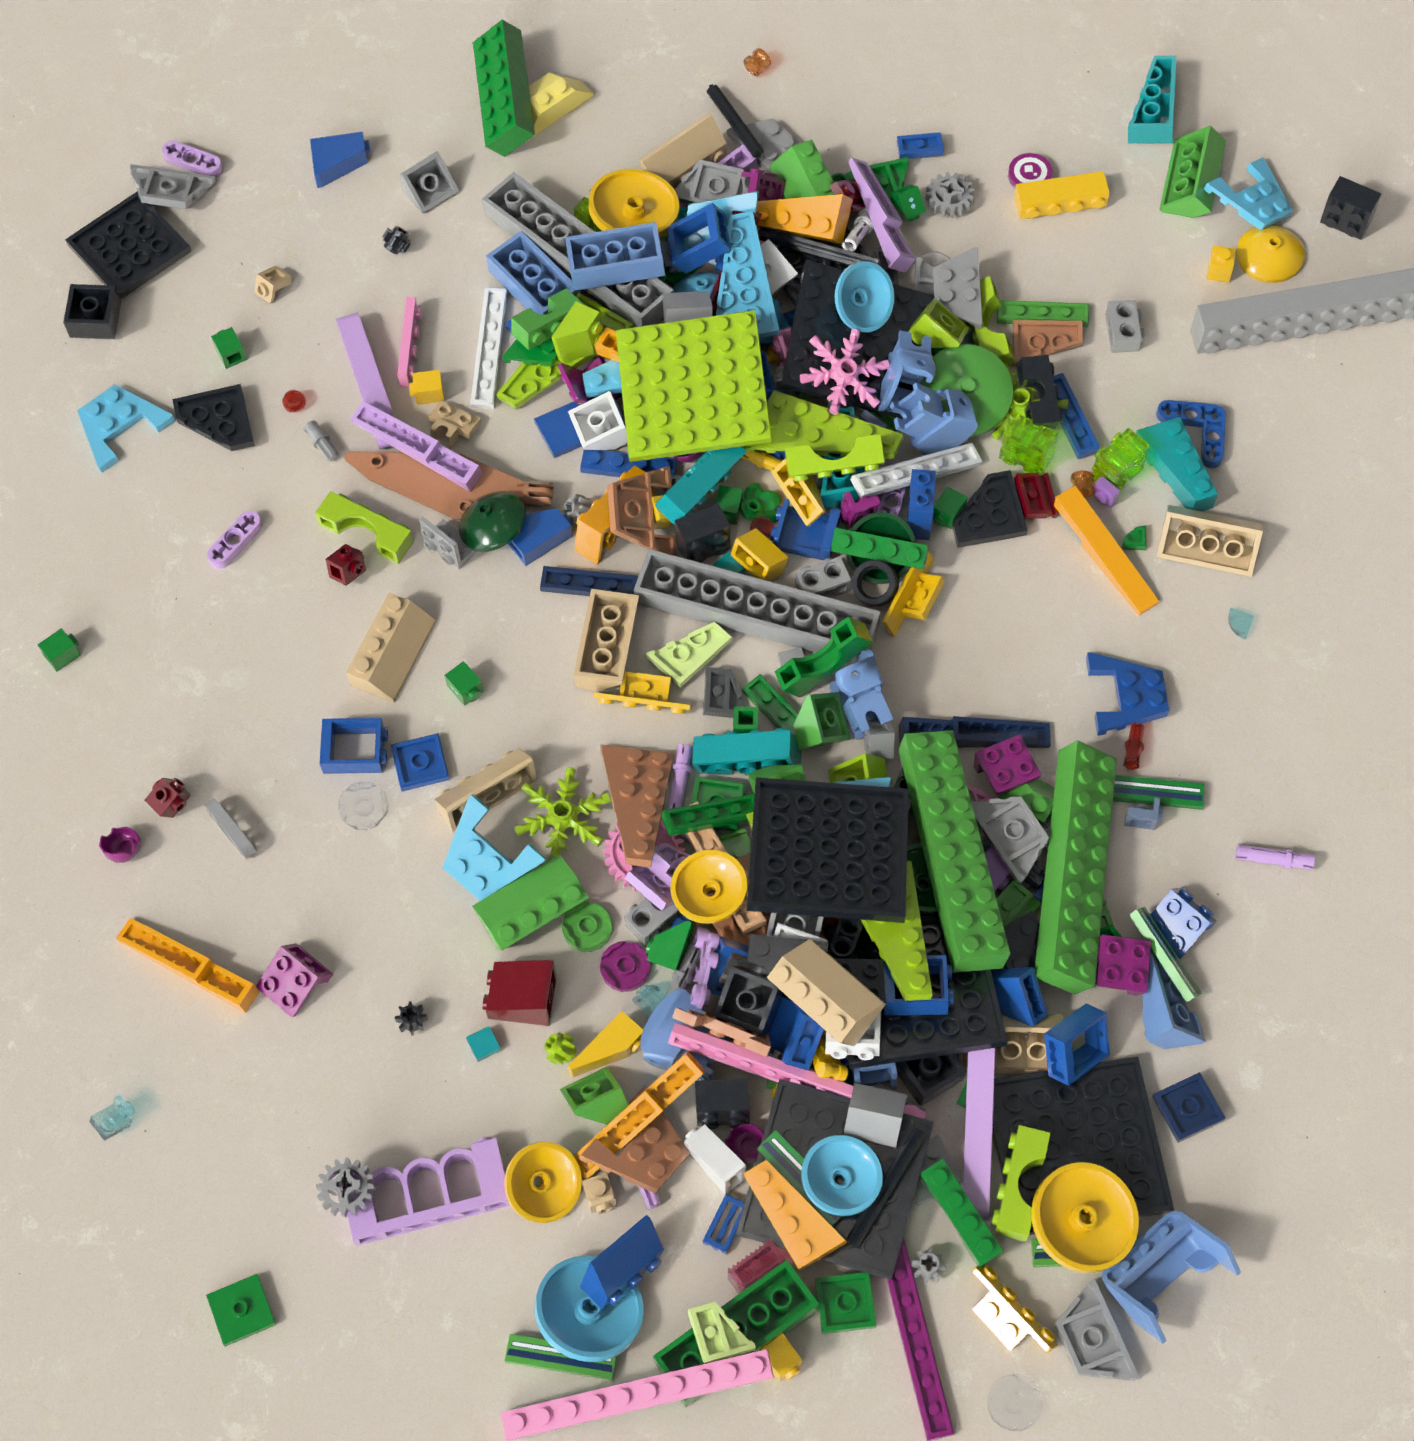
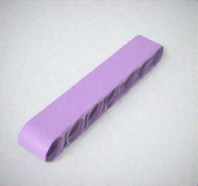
(364, 365)
(979, 1129)

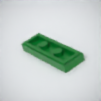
(771, 703)

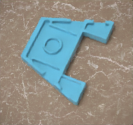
(740, 202)
(1259, 204)
(113, 414)
(479, 863)

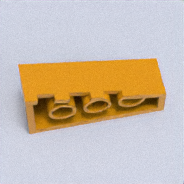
(809, 217)
(795, 1220)

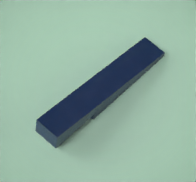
(980, 732)

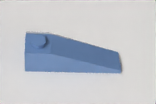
(1166, 1013)

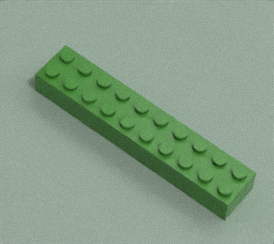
(953, 852)
(1075, 868)

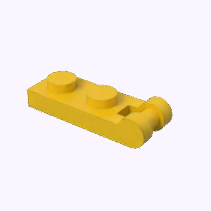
(826, 1065)

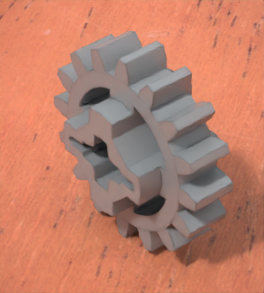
(949, 194)
(334, 1186)

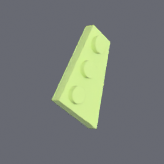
(689, 655)

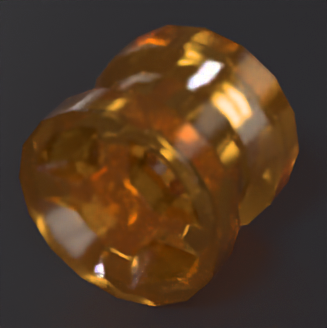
(757, 62)
(1083, 481)

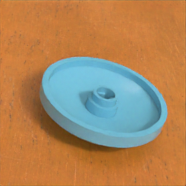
(576, 1323)

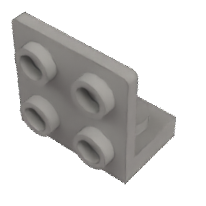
(445, 541)

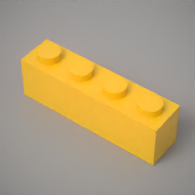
(1061, 195)

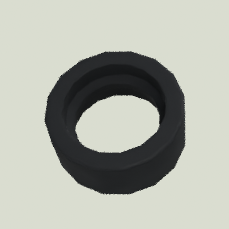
(861, 570)

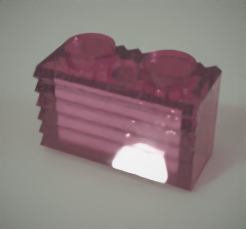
(755, 1266)

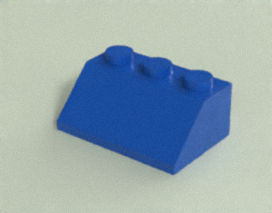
(623, 1264)

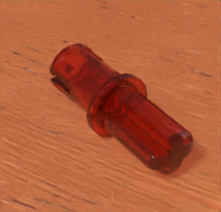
(1134, 747)

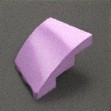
(656, 881)

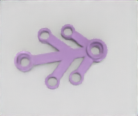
(705, 941)

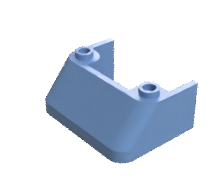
(1158, 1260)

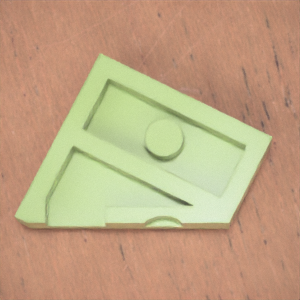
(716, 1334)

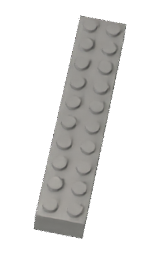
(522, 207)
(1303, 311)
(745, 602)

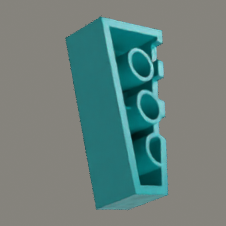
(1155, 109)
(1179, 464)
(698, 481)
(838, 484)
(744, 751)

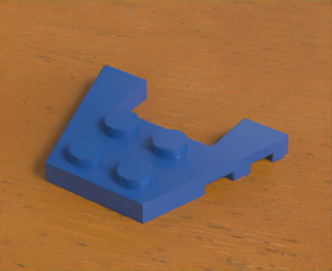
(1138, 691)

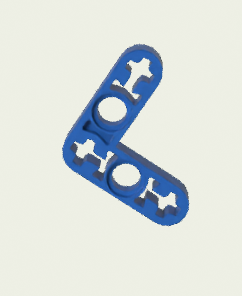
(1208, 425)

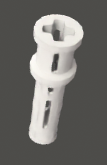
(862, 227)

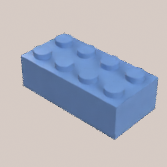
(615, 256)
(527, 273)

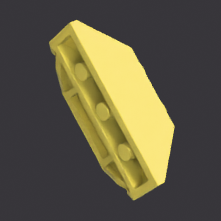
(554, 98)

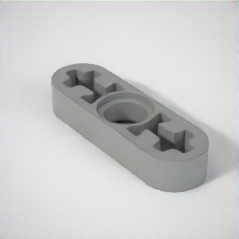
(229, 828)

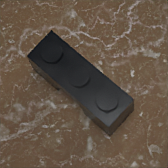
(1038, 374)

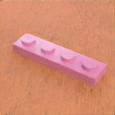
(408, 350)

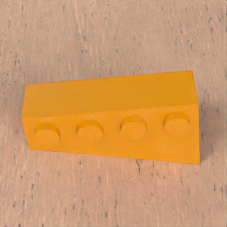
(594, 525)

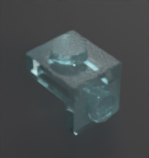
(648, 998)
(113, 1118)

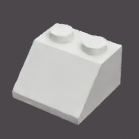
(600, 423)

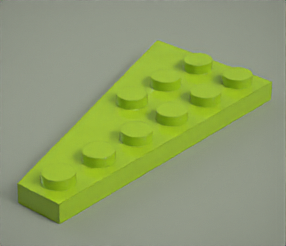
(533, 379)
(804, 423)
(904, 947)

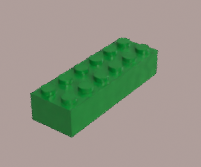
(503, 88)
(761, 1311)

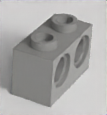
(1121, 326)
(825, 584)
(658, 919)

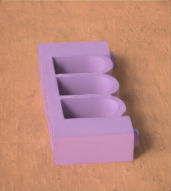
(491, 1177)

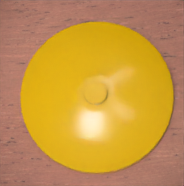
(633, 199)
(1085, 1217)

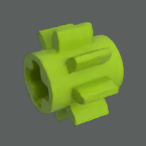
(560, 1048)

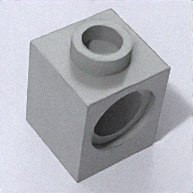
(880, 740)

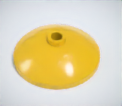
(1268, 261)
(708, 872)
(558, 1184)

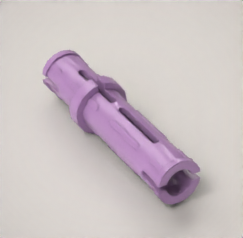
(680, 778)
(1277, 857)

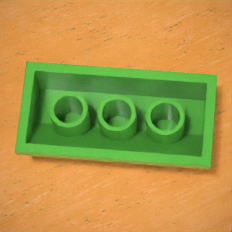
(1192, 164)
(802, 172)
(530, 902)

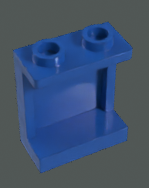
(808, 541)
(795, 1035)

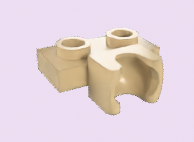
(450, 422)

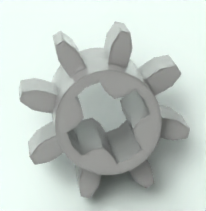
(576, 506)
(921, 1268)

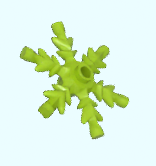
(1020, 400)
(561, 807)

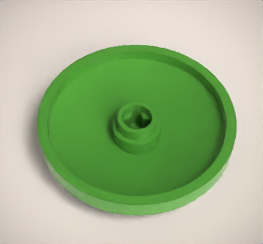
(980, 377)

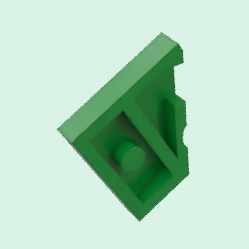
(891, 174)
(541, 354)

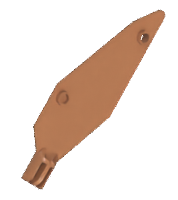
(427, 487)

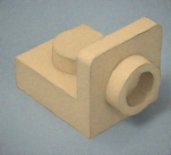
(271, 281)
(599, 1193)

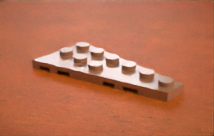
(638, 795)

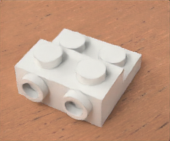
(866, 1047)

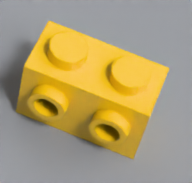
(759, 555)

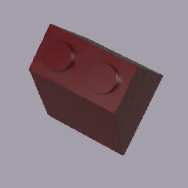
(521, 991)

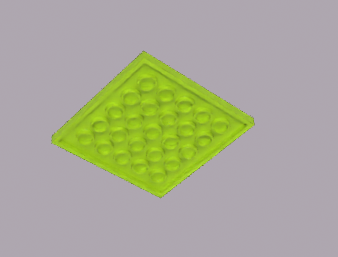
(693, 386)

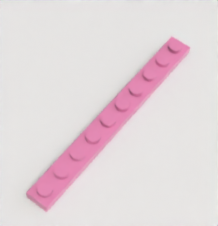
(767, 1067)
(637, 1395)

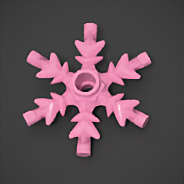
(844, 371)

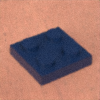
(1188, 1107)

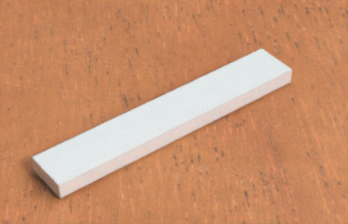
(489, 348)
(899, 474)

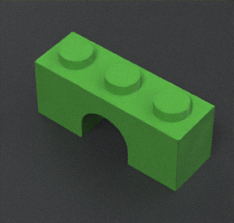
(534, 329)

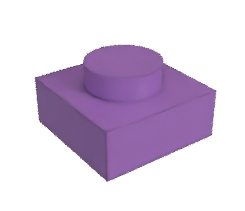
(1106, 492)

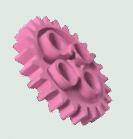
(616, 857)

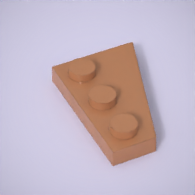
(1045, 337)

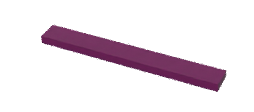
(919, 1350)

